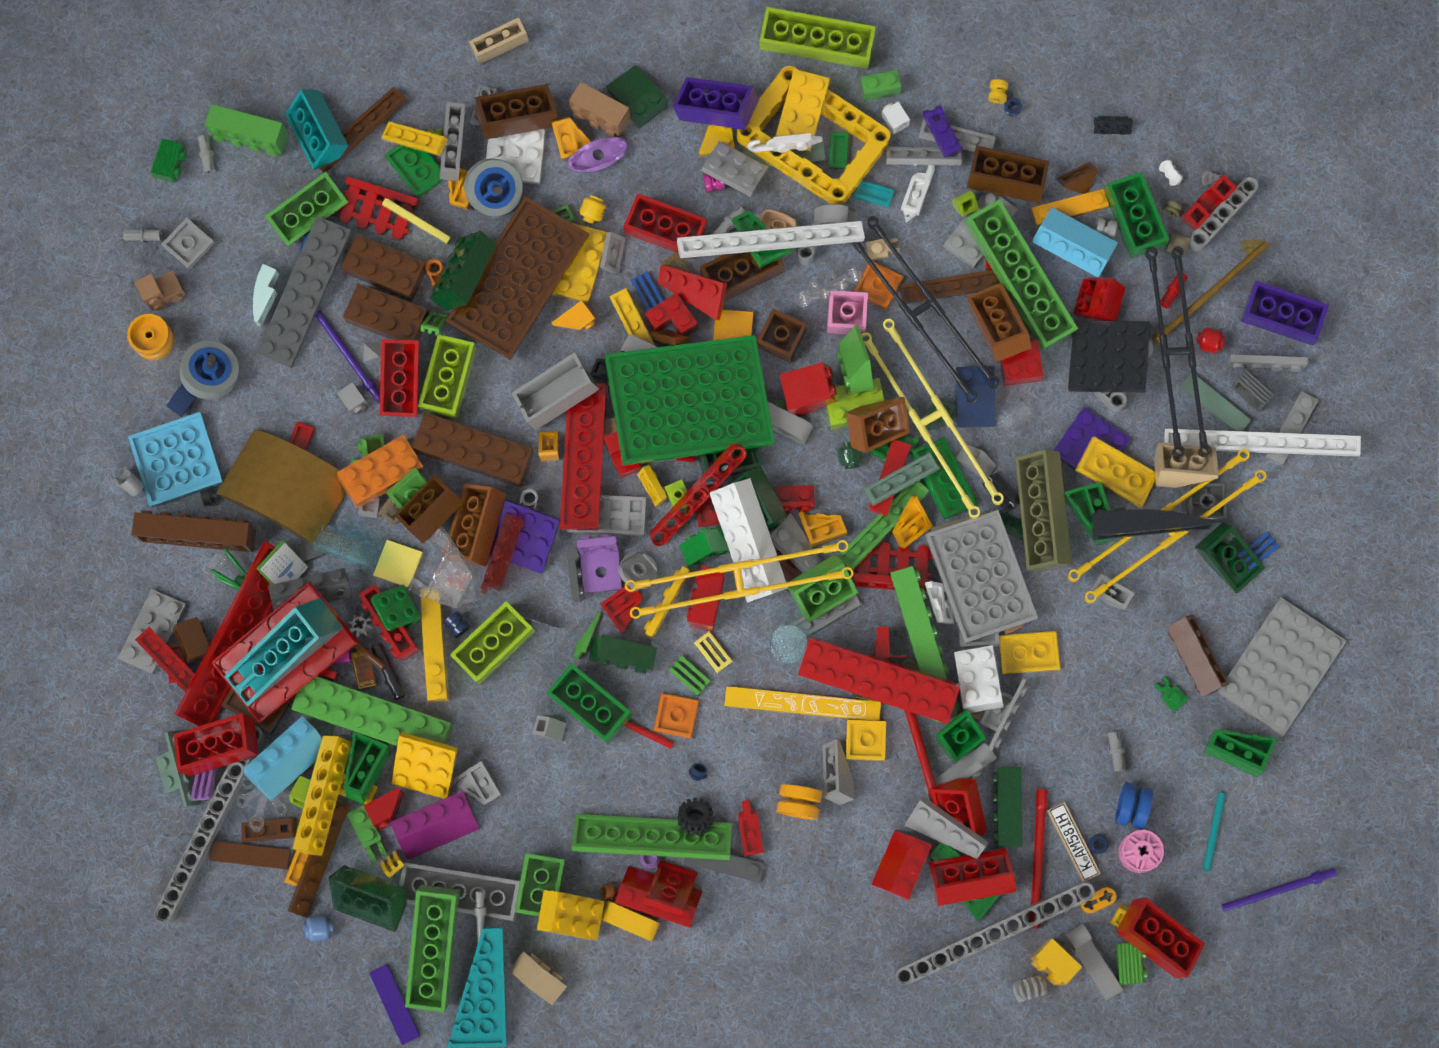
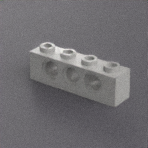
(453, 132)

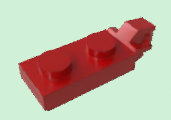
(750, 830)

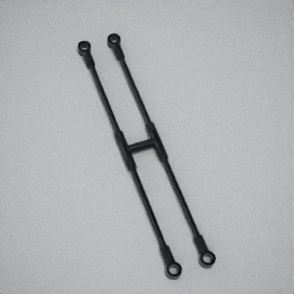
(931, 302)
(1188, 350)

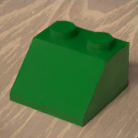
(959, 736)

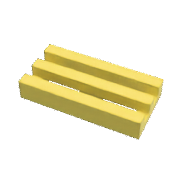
(703, 639)

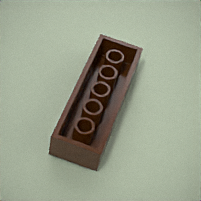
(472, 449)
(193, 532)

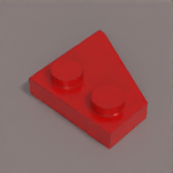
(619, 607)

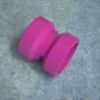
(712, 183)

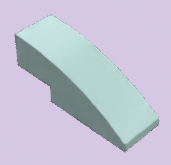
(264, 293)

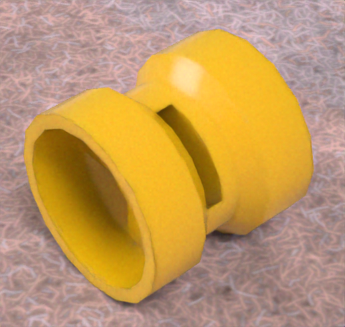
(998, 91)

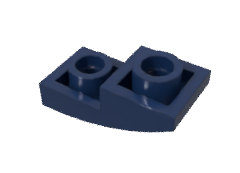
(181, 401)

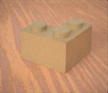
(538, 977)

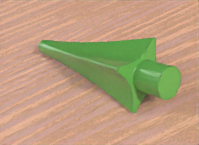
(583, 644)

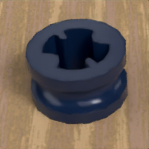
(1013, 101)

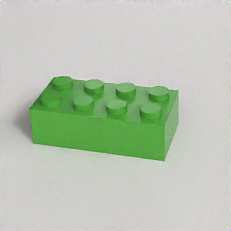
(246, 130)

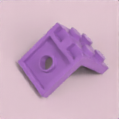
(596, 554)

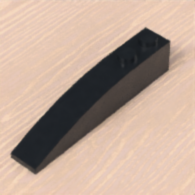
(1142, 522)

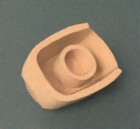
(776, 220)

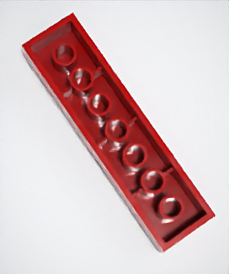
(879, 679)

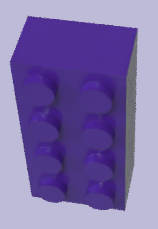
(716, 103)
(1284, 313)

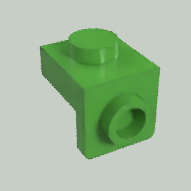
(370, 443)

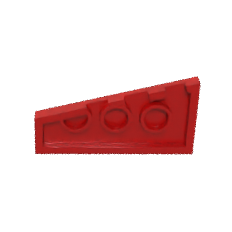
(698, 290)

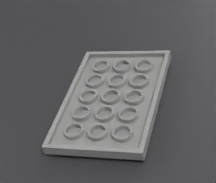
(981, 576)
(1281, 666)

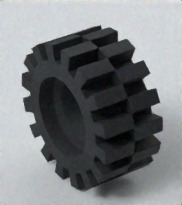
(695, 826)

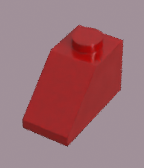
(384, 809)

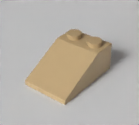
(1186, 470)

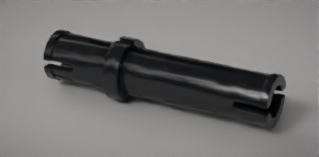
(390, 676)

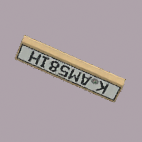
(1073, 842)

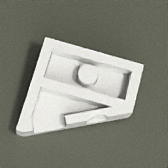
(939, 602)

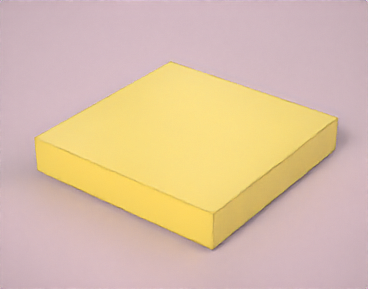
(398, 563)

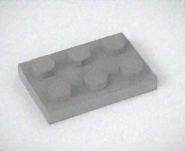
(734, 168)

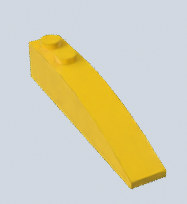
(434, 651)

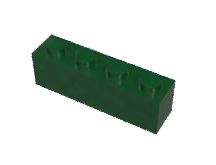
(1009, 807)

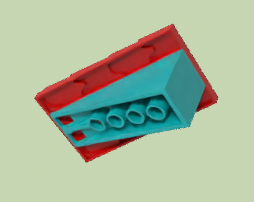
(285, 652)

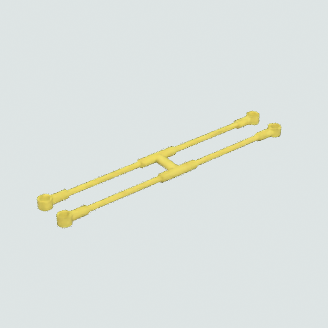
(921, 423)

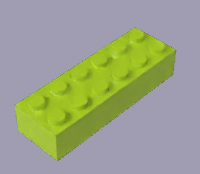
(817, 37)

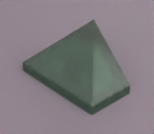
(1012, 525)

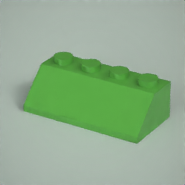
(298, 212)

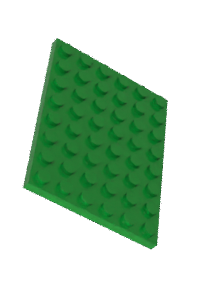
(689, 399)

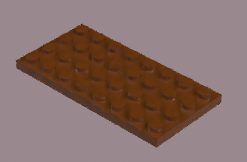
(519, 278)

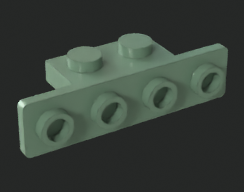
(171, 778)

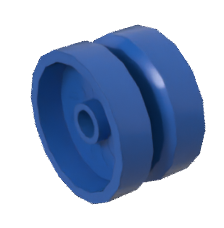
(1137, 806)

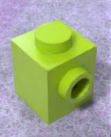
(675, 492)

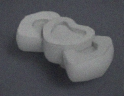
(1209, 177)

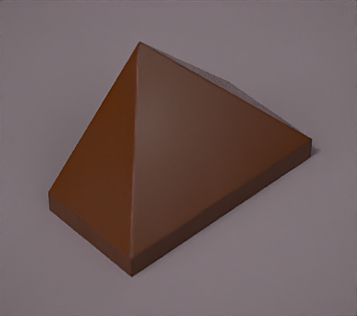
(1079, 179)

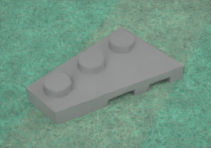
(790, 539)

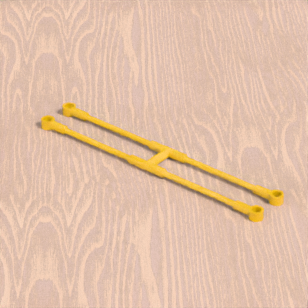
(1173, 536)
(736, 568)

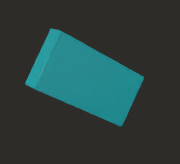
(874, 193)

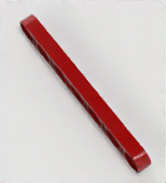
(700, 485)

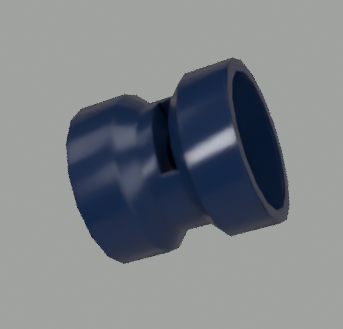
(456, 624)

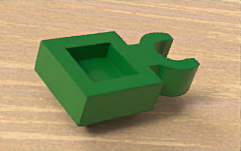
(1172, 696)

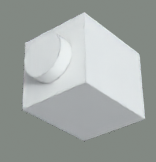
(895, 117)

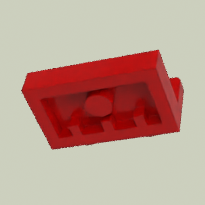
(796, 497)

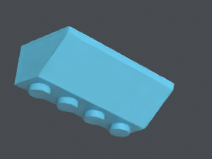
(1075, 242)
(284, 759)

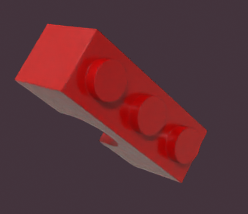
(1207, 202)

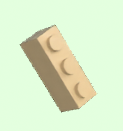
(498, 41)

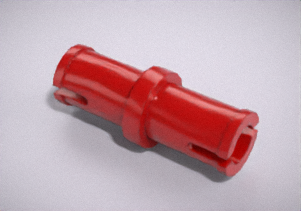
(1172, 291)

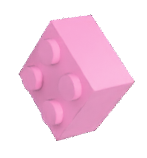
(846, 311)

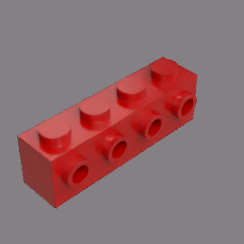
(399, 638)

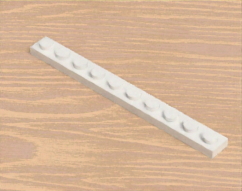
(770, 239)
(1272, 442)

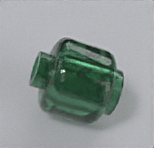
(849, 457)

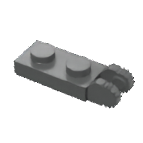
(574, 573)

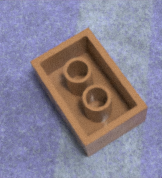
(599, 110)

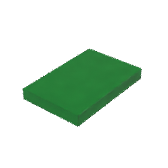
(415, 168)

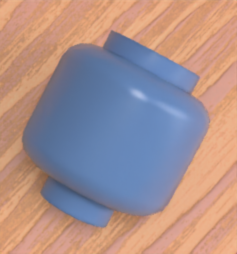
(317, 928)

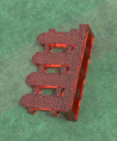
(502, 553)

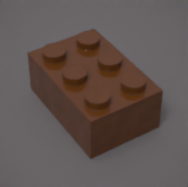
(428, 509)

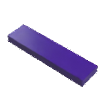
(394, 1004)

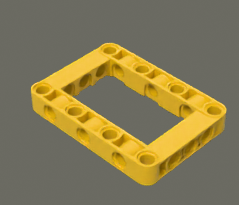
(792, 165)

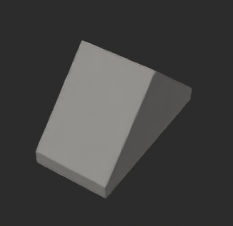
(982, 458)
(1115, 595)

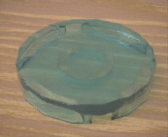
(788, 643)

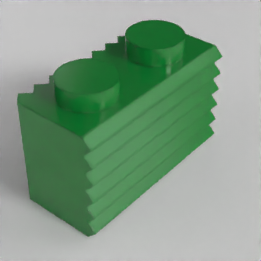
(168, 160)

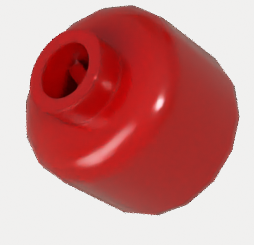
(1210, 340)

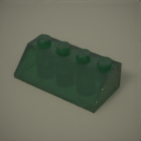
(367, 897)

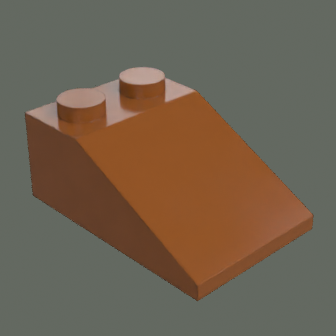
(877, 424)

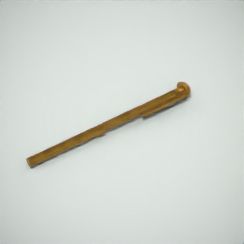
(1213, 290)

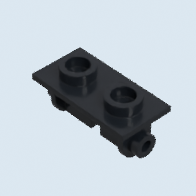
(1120, 125)
(1010, 499)

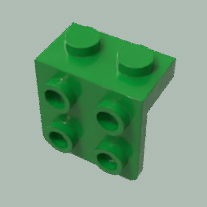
(396, 608)

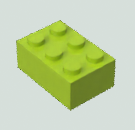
(846, 401)

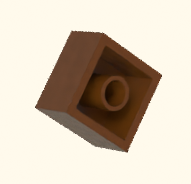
(781, 335)

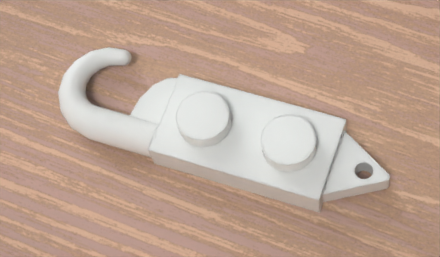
(786, 143)
(916, 193)

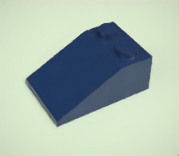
(983, 410)

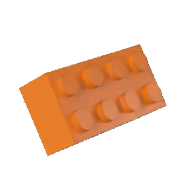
(378, 471)

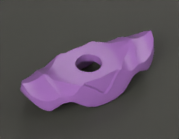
(612, 150)

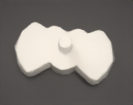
(1171, 172)

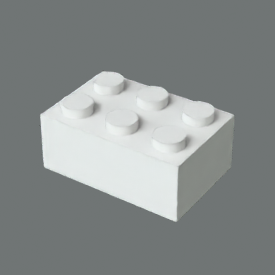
(979, 679)

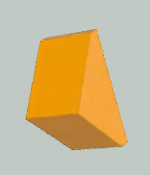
(549, 446)

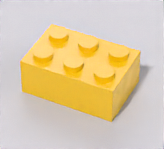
(570, 915)
(1055, 963)

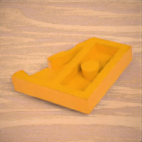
(822, 528)

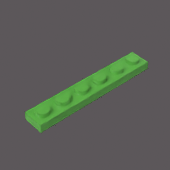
(880, 527)

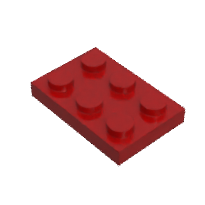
(671, 888)

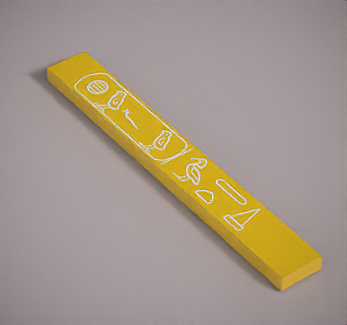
(802, 704)

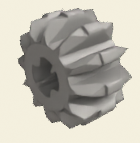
(1029, 988)

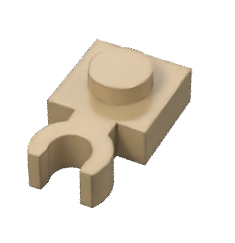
(878, 249)

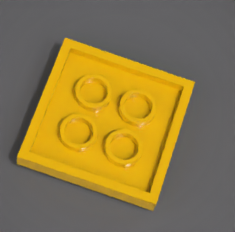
(424, 765)

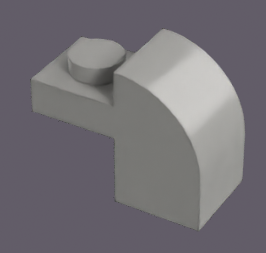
(833, 214)

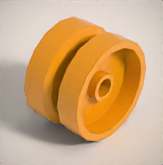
(142, 329)
(799, 801)

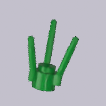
(236, 584)

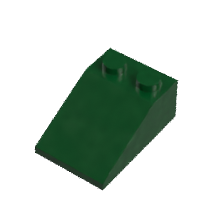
(638, 94)
(751, 461)
(1221, 553)

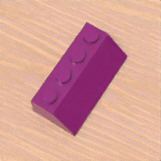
(435, 825)

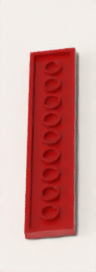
(250, 606)

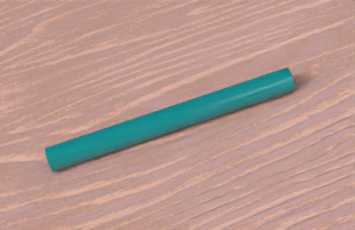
(1214, 831)

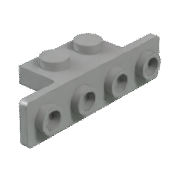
(998, 719)
(967, 767)

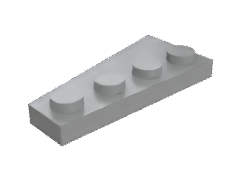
(941, 826)

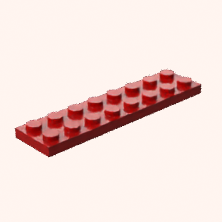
(583, 463)

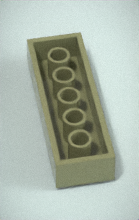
(1043, 511)

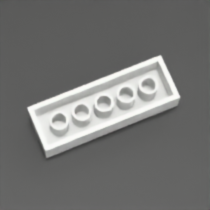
(747, 535)

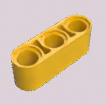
(630, 921)

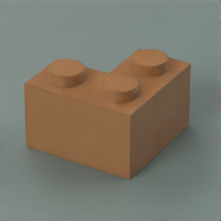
(160, 290)

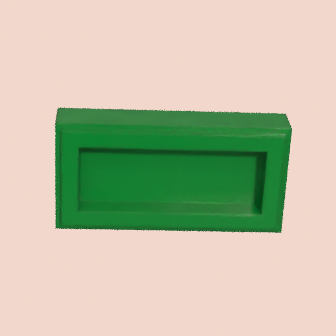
(838, 150)

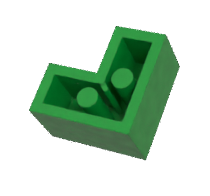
(704, 546)

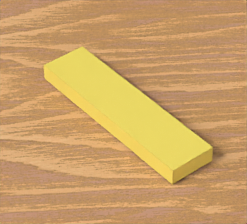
(416, 221)

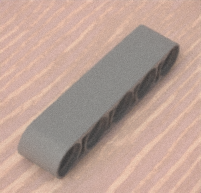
(1229, 208)

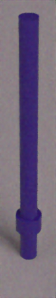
(368, 384)
(1315, 877)

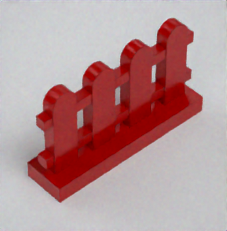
(368, 206)
(882, 580)

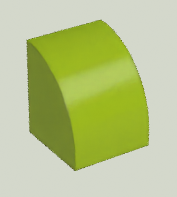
(965, 203)
(299, 792)

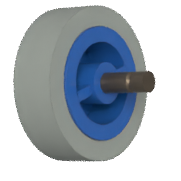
(493, 187)
(209, 370)

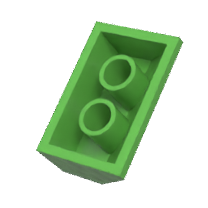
(855, 362)

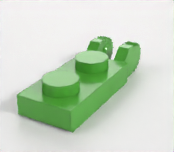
(366, 831)

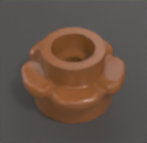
(608, 891)

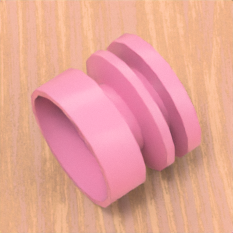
(1129, 852)

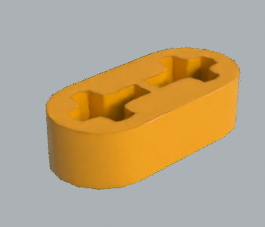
(1099, 905)

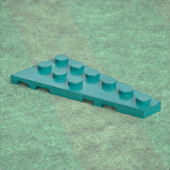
(483, 1002)

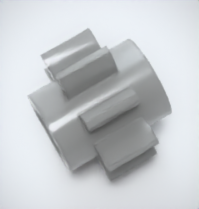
(366, 626)

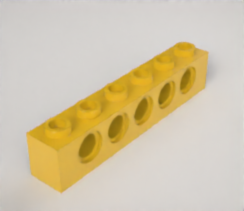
(322, 795)

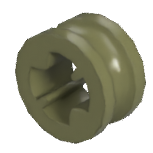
(1173, 209)

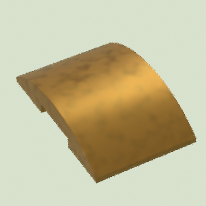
(284, 485)

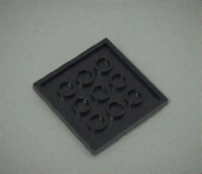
(1109, 356)

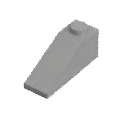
(836, 774)

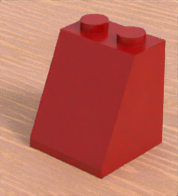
(808, 388)

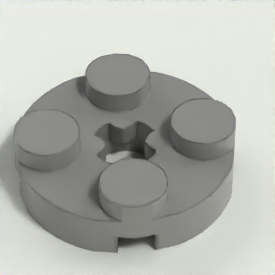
(640, 561)

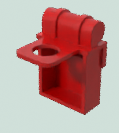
(881, 648)

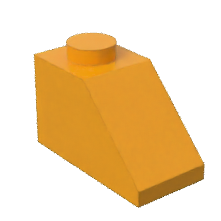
(576, 317)

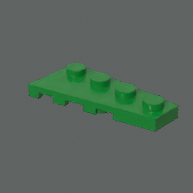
(977, 907)

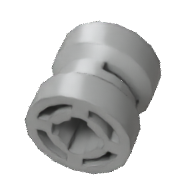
(1107, 227)

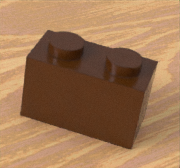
(191, 639)

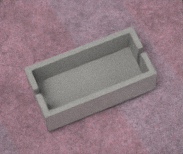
(555, 391)

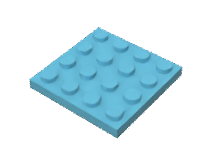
(175, 459)

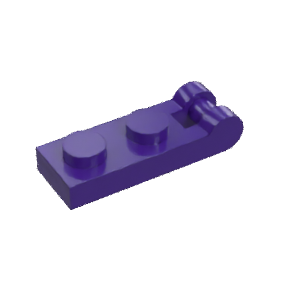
(942, 131)

